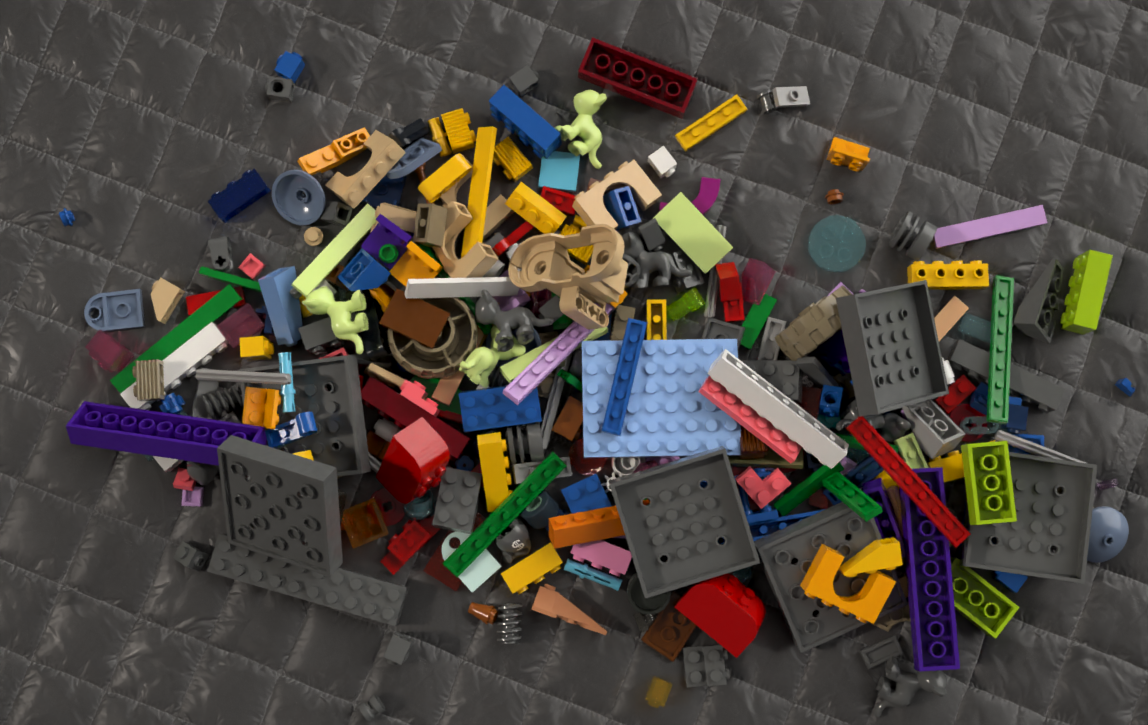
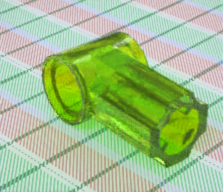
(688, 303)

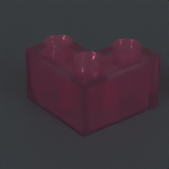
(109, 352)

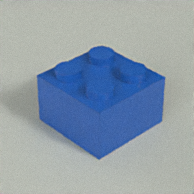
(586, 495)

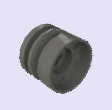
(913, 236)
(525, 443)

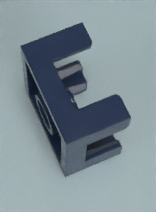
(385, 191)

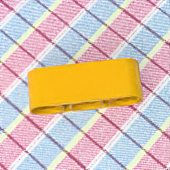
(444, 178)

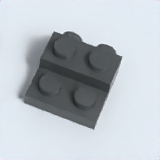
(705, 665)

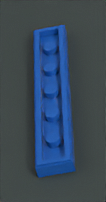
(624, 377)

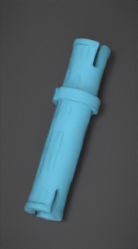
(287, 391)
(592, 574)

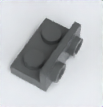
(684, 262)

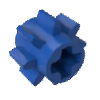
(172, 404)

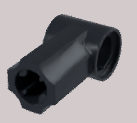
(406, 136)

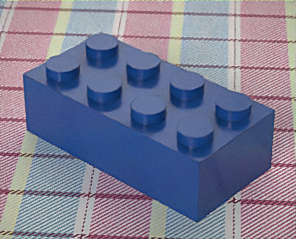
(524, 122)
(492, 409)

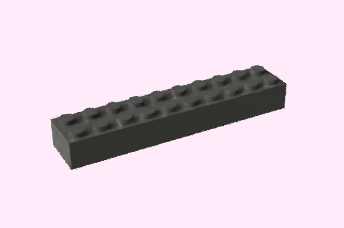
(342, 591)

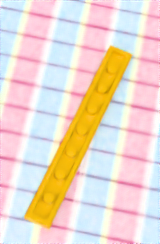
(479, 187)

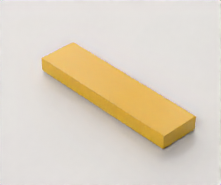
(711, 122)

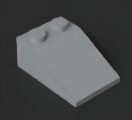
(932, 428)

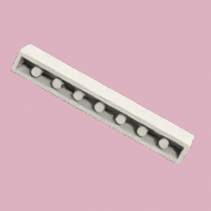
(778, 409)

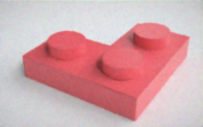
(762, 490)

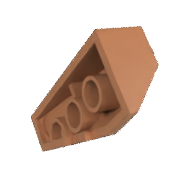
(556, 605)

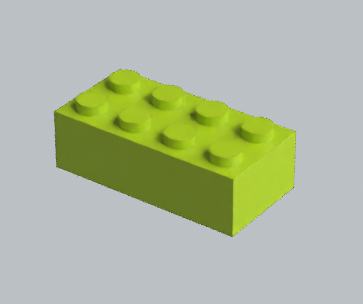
(1086, 292)
(988, 483)
(980, 600)

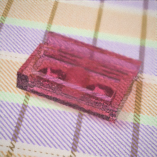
(241, 324)

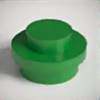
(388, 253)

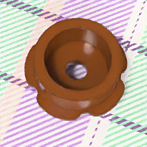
(834, 197)

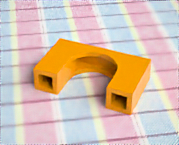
(864, 604)

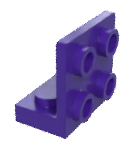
(386, 233)

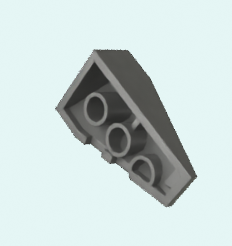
(1037, 309)

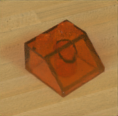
(364, 523)

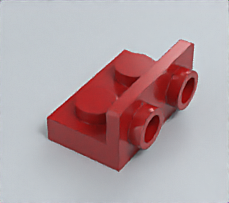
(408, 541)

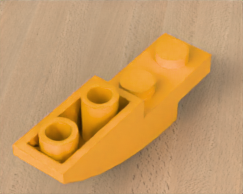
(335, 154)

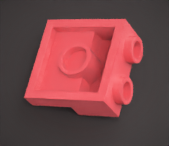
(416, 393)

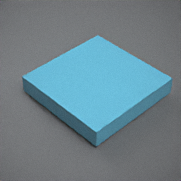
(559, 171)

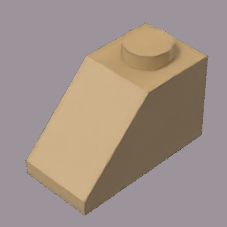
(165, 299)

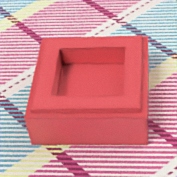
(252, 266)

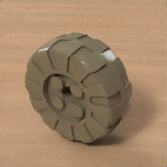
(812, 326)
(452, 347)

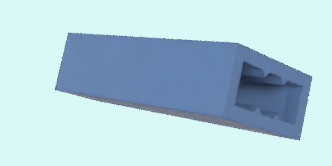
(281, 306)

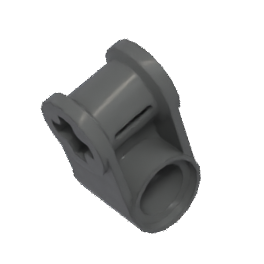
(221, 251)

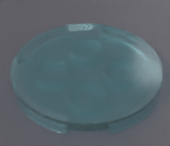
(836, 243)

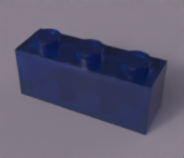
(239, 195)

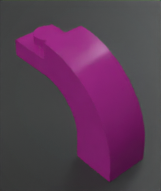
(707, 195)

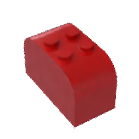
(413, 461)
(724, 611)

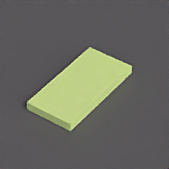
(693, 232)

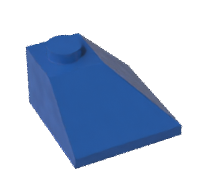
(363, 273)

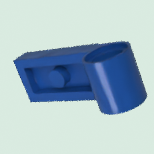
(291, 431)

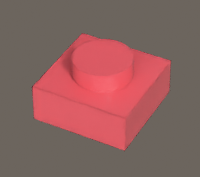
(183, 480)

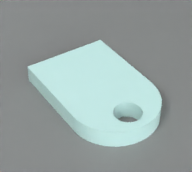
(479, 570)

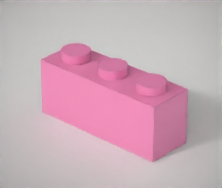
(603, 554)

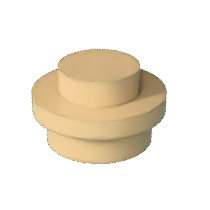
(313, 236)

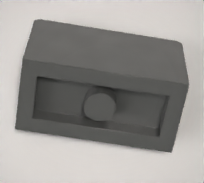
(386, 362)

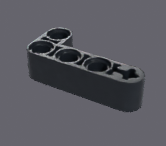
(377, 335)

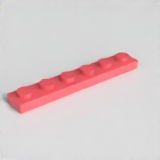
(750, 419)

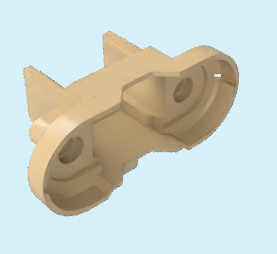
(548, 266)

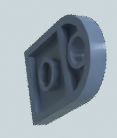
(415, 156)
(116, 310)

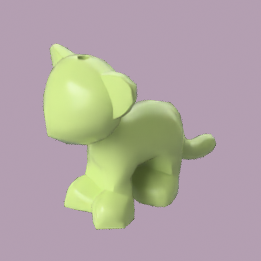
(586, 105)
(322, 302)
(483, 360)

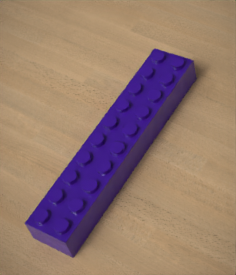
(155, 432)
(929, 582)

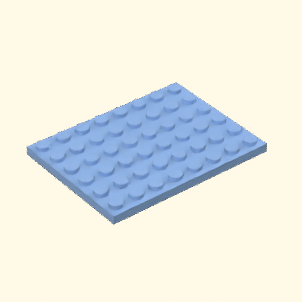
(664, 406)

